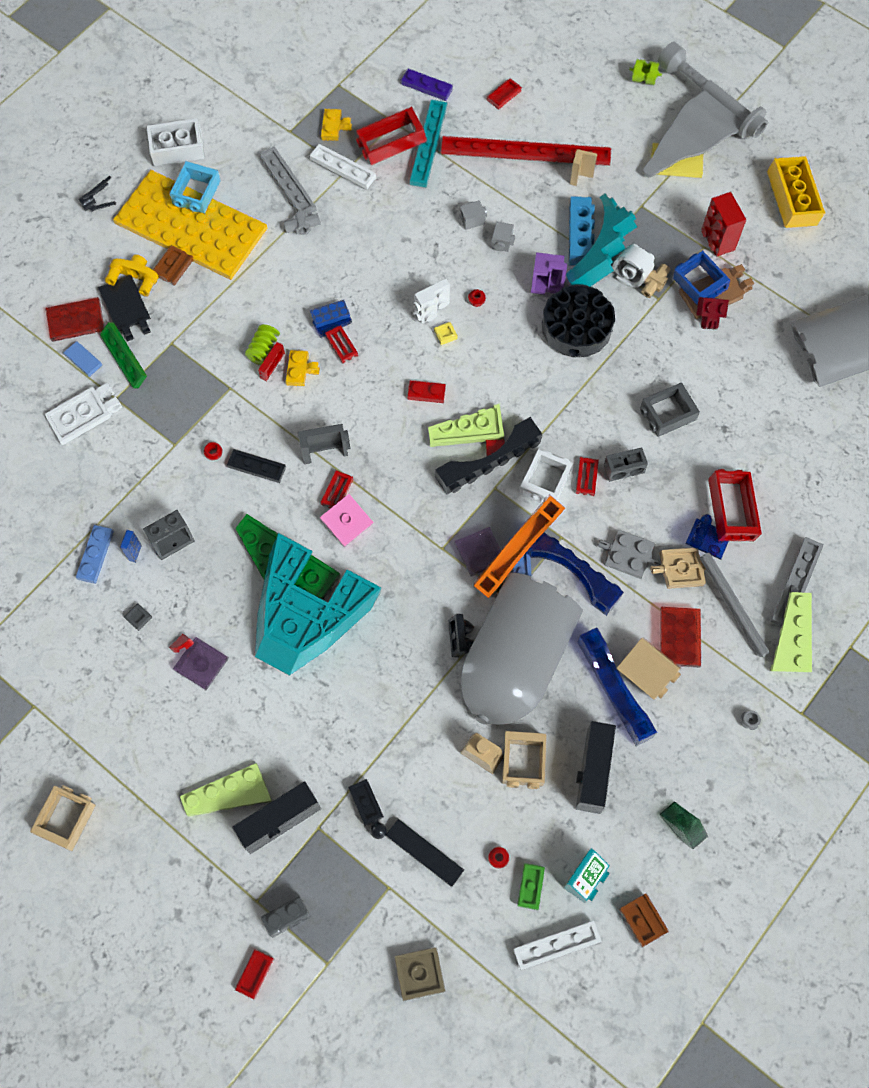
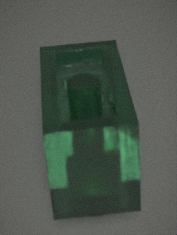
(684, 825)

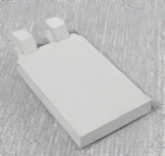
(82, 412)

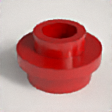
(476, 302)
(210, 447)
(498, 864)

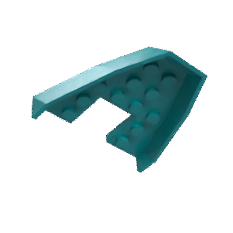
(297, 624)

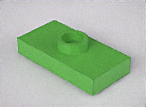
(531, 886)

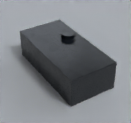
(595, 767)
(276, 817)

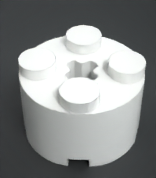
(633, 265)

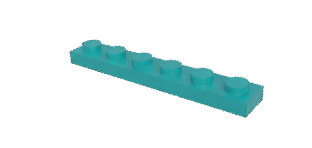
(427, 150)

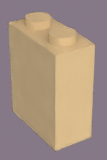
(649, 669)

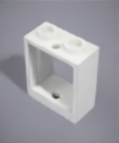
(537, 493)

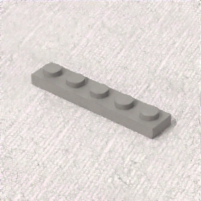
(287, 181)
(799, 575)

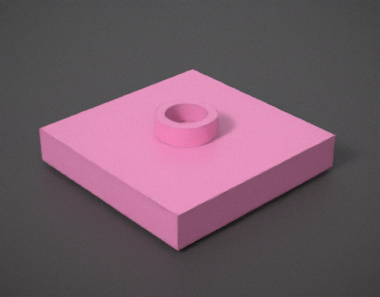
(346, 520)

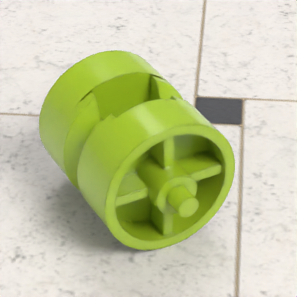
(645, 71)

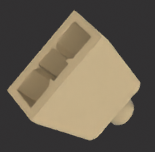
(483, 752)

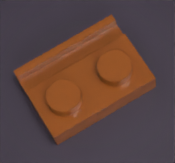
(173, 265)
(644, 920)

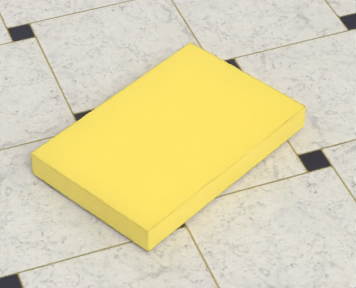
(685, 168)

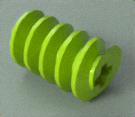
(261, 343)

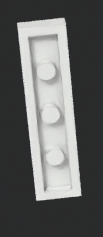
(342, 166)
(557, 945)

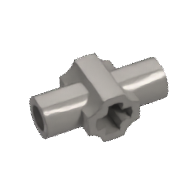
(302, 223)

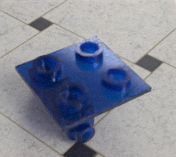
(704, 537)

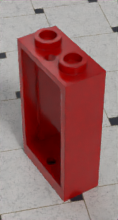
(386, 126)
(735, 533)

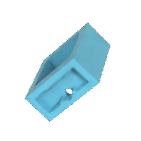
(199, 173)

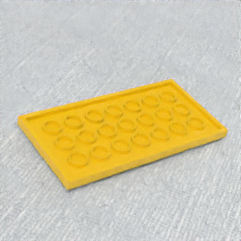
(215, 239)

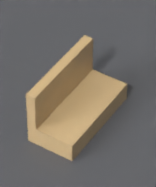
(583, 165)

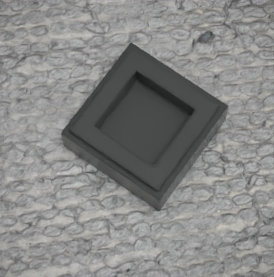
(138, 616)

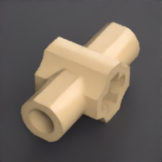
(656, 280)

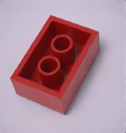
(723, 224)

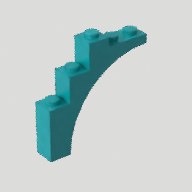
(609, 243)

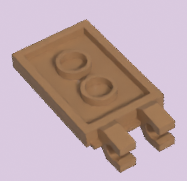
(734, 292)

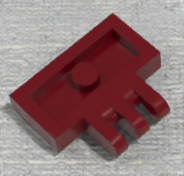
(711, 311)

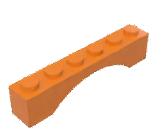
(518, 545)

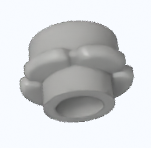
(756, 720)

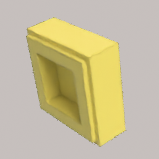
(445, 333)

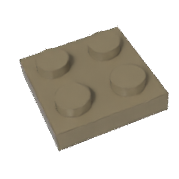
(419, 974)

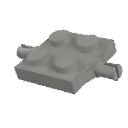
(629, 554)

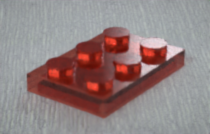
(75, 319)
(681, 635)

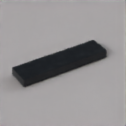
(425, 853)

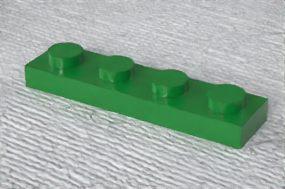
(123, 355)

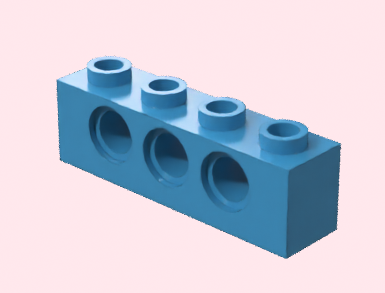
(580, 241)

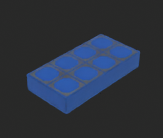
(330, 313)
(131, 546)

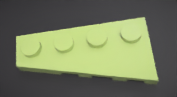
(468, 428)
(795, 638)
(232, 791)

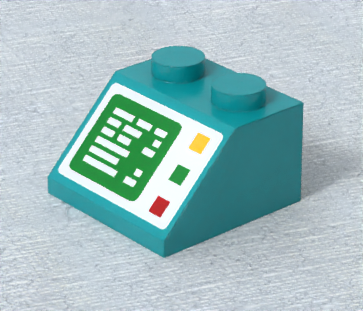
(587, 876)

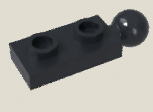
(368, 808)

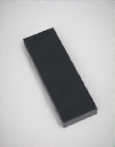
(256, 466)

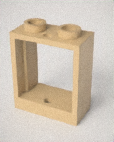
(524, 738)
(48, 809)

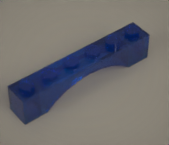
(601, 592)
(631, 714)

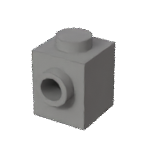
(473, 214)
(503, 236)

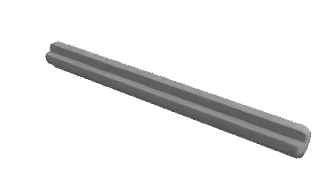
(734, 604)

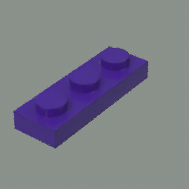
(427, 84)

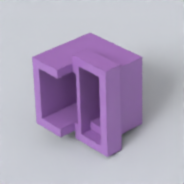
(548, 273)

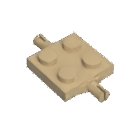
(681, 568)

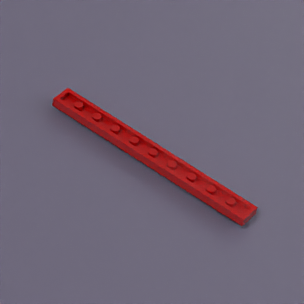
(520, 150)

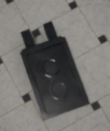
(125, 306)

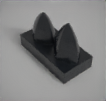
(457, 629)

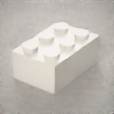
(175, 142)

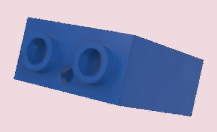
(721, 280)

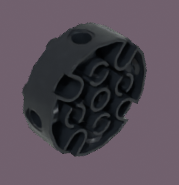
(578, 321)

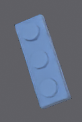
(94, 554)

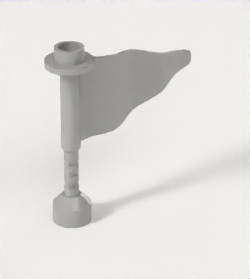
(703, 119)

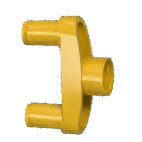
(136, 268)

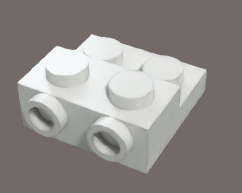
(431, 299)

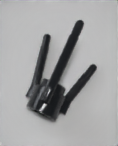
(88, 200)

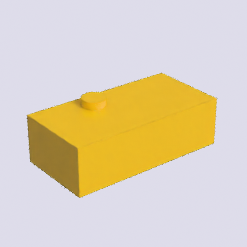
(795, 192)

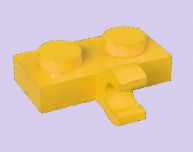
(333, 124)
(299, 367)

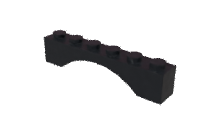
(456, 474)

